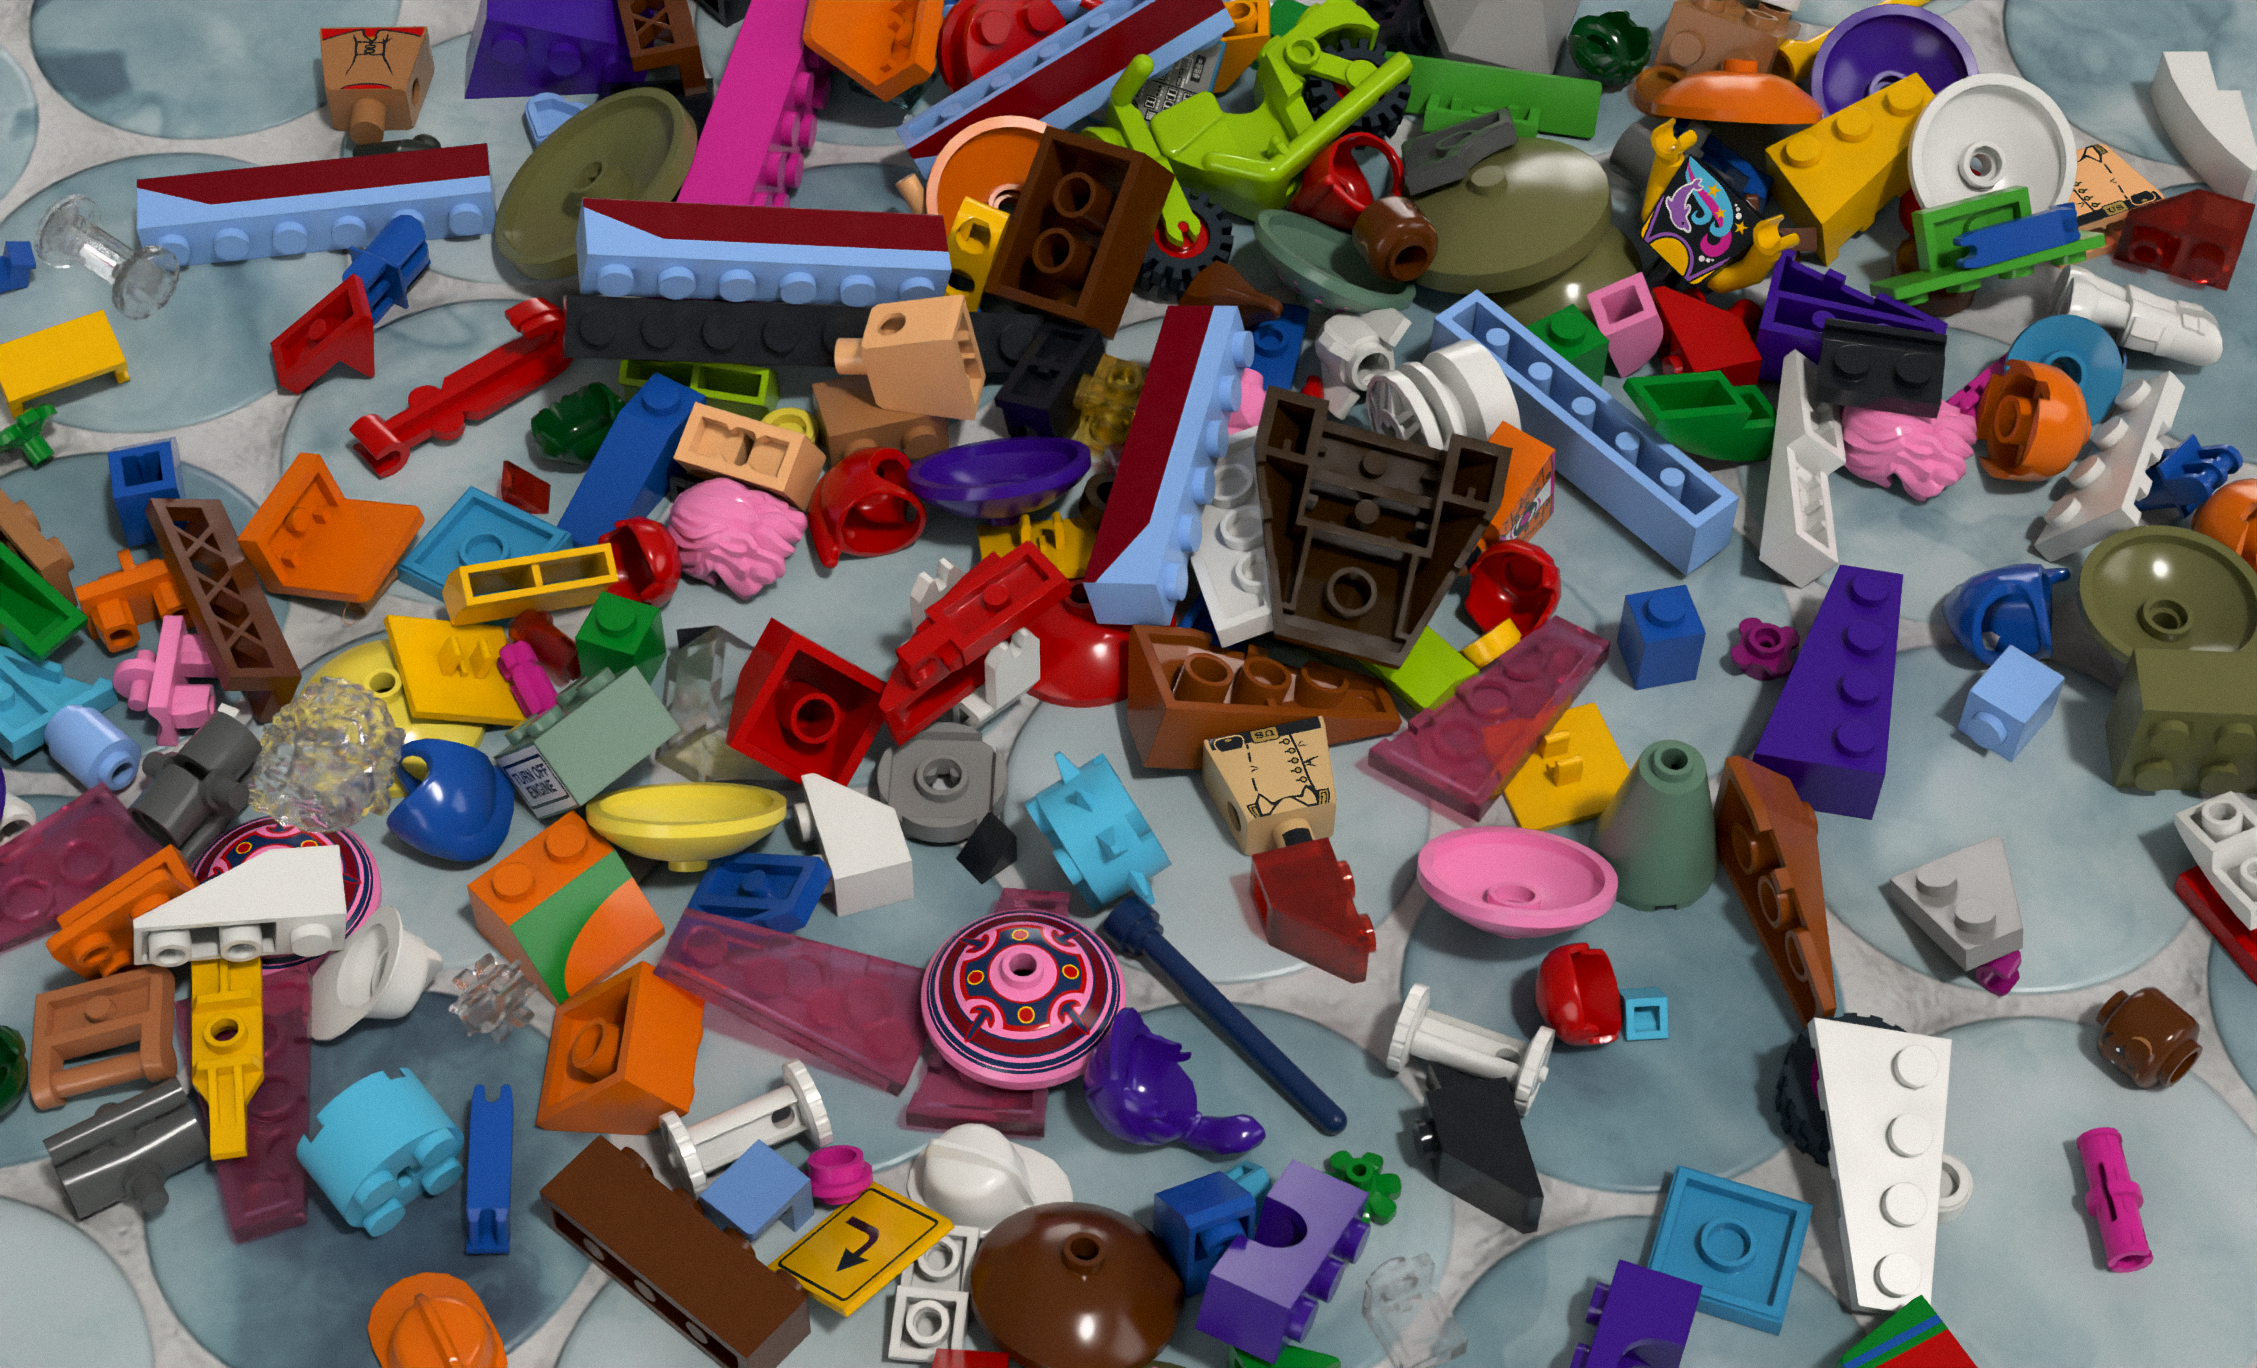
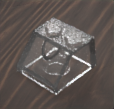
(700, 699)

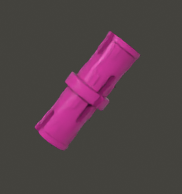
(2114, 1200)

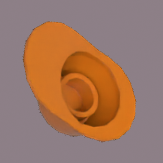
(434, 1324)

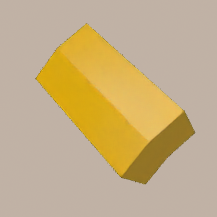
(528, 576)

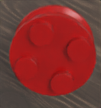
(988, 33)

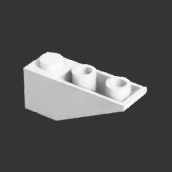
(260, 908)

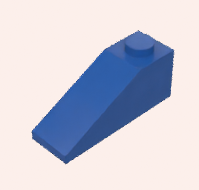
(633, 461)

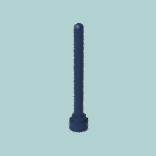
(1137, 929)

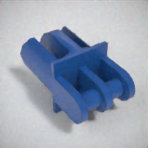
(390, 264)
(2189, 475)

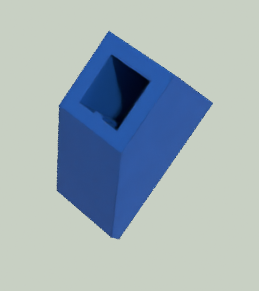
(144, 473)
(1200, 1224)

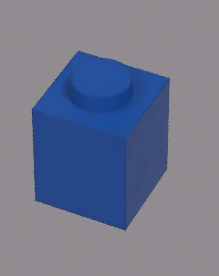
(1660, 637)

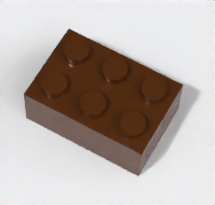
(1080, 231)

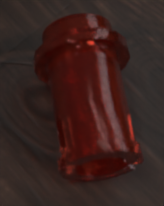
(549, 643)

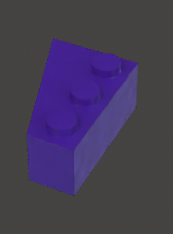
(547, 47)
(1803, 299)

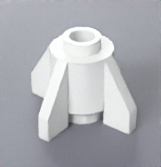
(1354, 351)

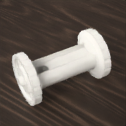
(1469, 1048)
(731, 1133)

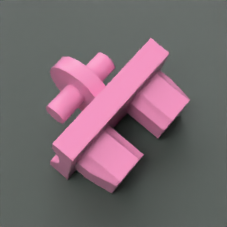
(166, 682)

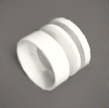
(1450, 392)

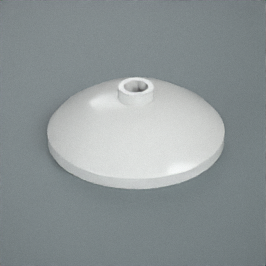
(2003, 124)

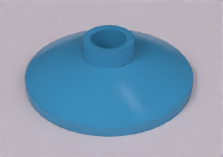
(2082, 350)

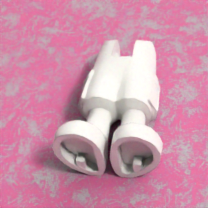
(2138, 317)

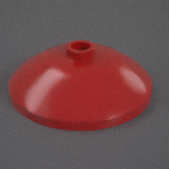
(1079, 659)

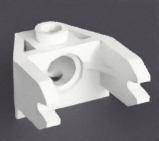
(1008, 667)

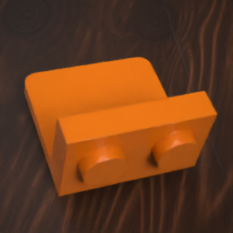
(877, 42)
(319, 542)
(99, 930)

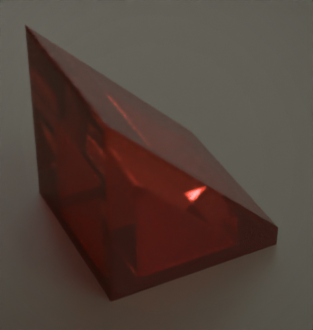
(524, 490)

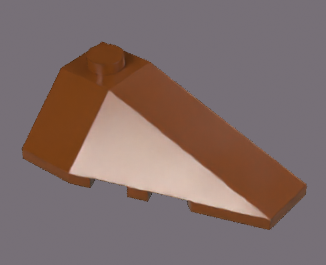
(1199, 691)
(1775, 868)

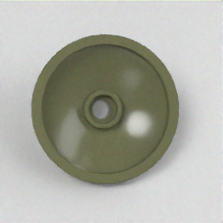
(1606, 264)
(2167, 593)

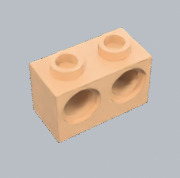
(750, 453)

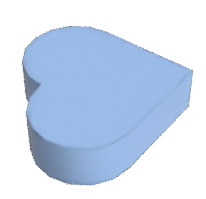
(547, 113)

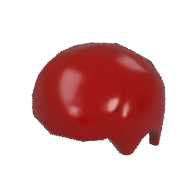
(644, 561)
(1513, 582)
(1579, 995)

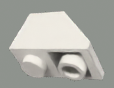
(858, 844)

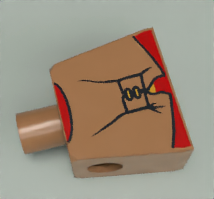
(375, 78)

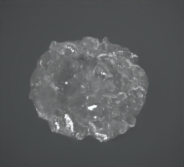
(327, 758)

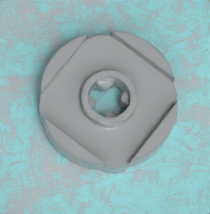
(948, 813)

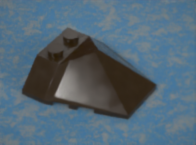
(1365, 526)

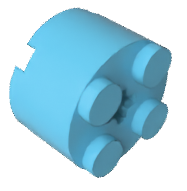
(382, 1149)

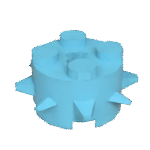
(1098, 832)

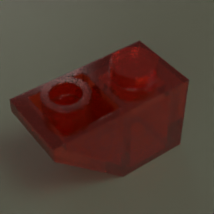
(2187, 236)
(1309, 908)

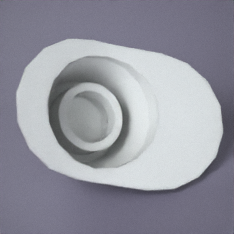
(373, 977)
(983, 1177)

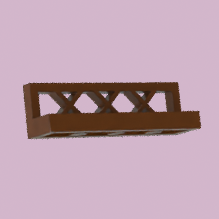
(670, 25)
(226, 602)

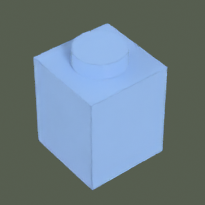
(2010, 703)

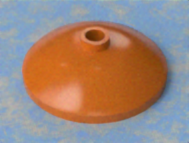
(1738, 96)
(984, 163)

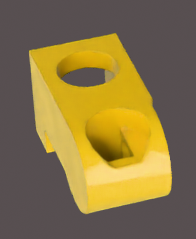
(975, 246)

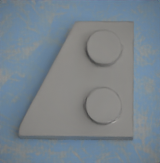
(1964, 903)

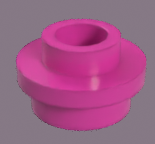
(838, 1174)

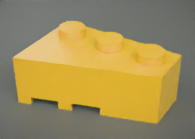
(1848, 164)

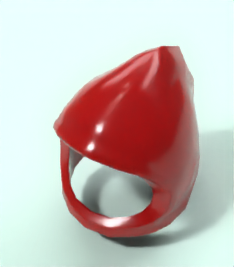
(1335, 185)
(864, 507)

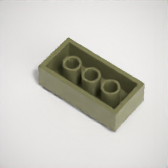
(2185, 722)

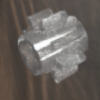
(475, 1002)

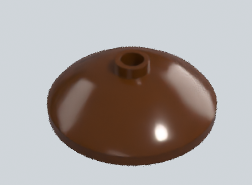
(1076, 1288)

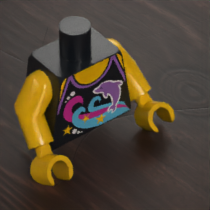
(1703, 223)

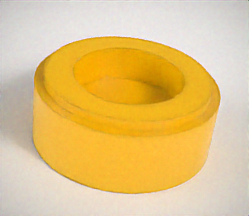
(1491, 643)

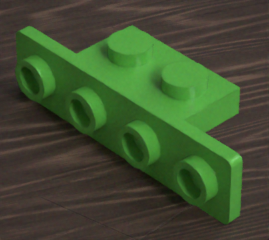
(1538, 101)
(1938, 255)

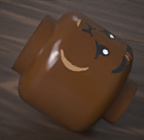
(1395, 239)
(2148, 1037)

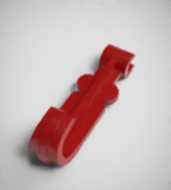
(470, 391)

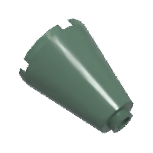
(1660, 829)

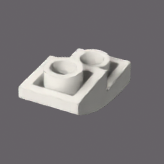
(2224, 845)
(935, 1298)

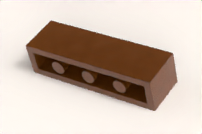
(675, 1258)

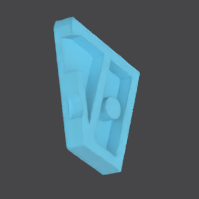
(34, 694)

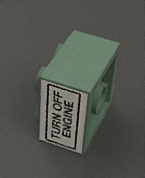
(587, 742)

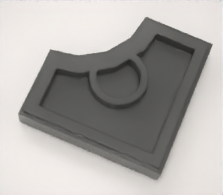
(1452, 151)

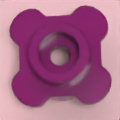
(1764, 662)

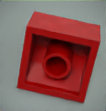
(804, 708)

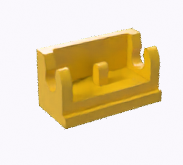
(59, 359)

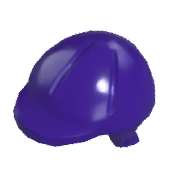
(1150, 1100)

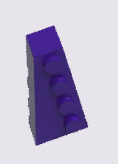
(1838, 699)

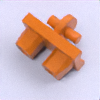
(129, 599)

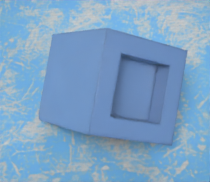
(757, 1193)

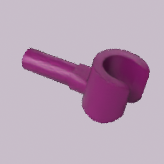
(2000, 974)

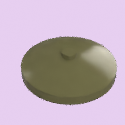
(615, 149)
(1515, 217)

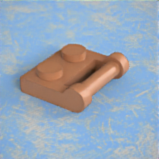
(98, 1018)

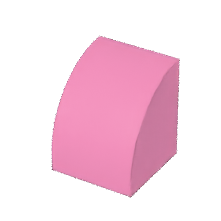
(1628, 321)

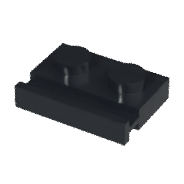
(1881, 368)

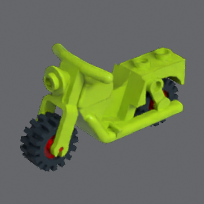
(1257, 156)

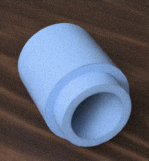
(92, 747)

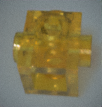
(1108, 401)

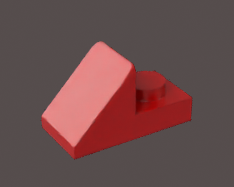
(328, 333)

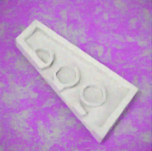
(2114, 471)
(1232, 548)
(1886, 1140)

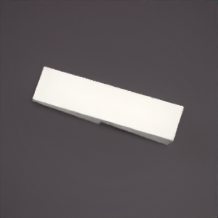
(1806, 449)

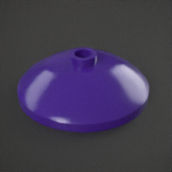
(1884, 47)
(1000, 476)

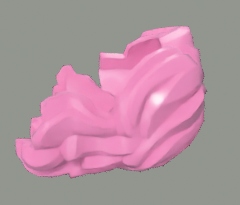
(1916, 448)
(735, 534)

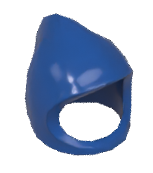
(2011, 604)
(459, 806)

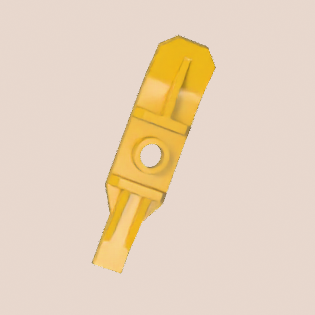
(231, 1070)

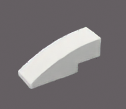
(2206, 123)

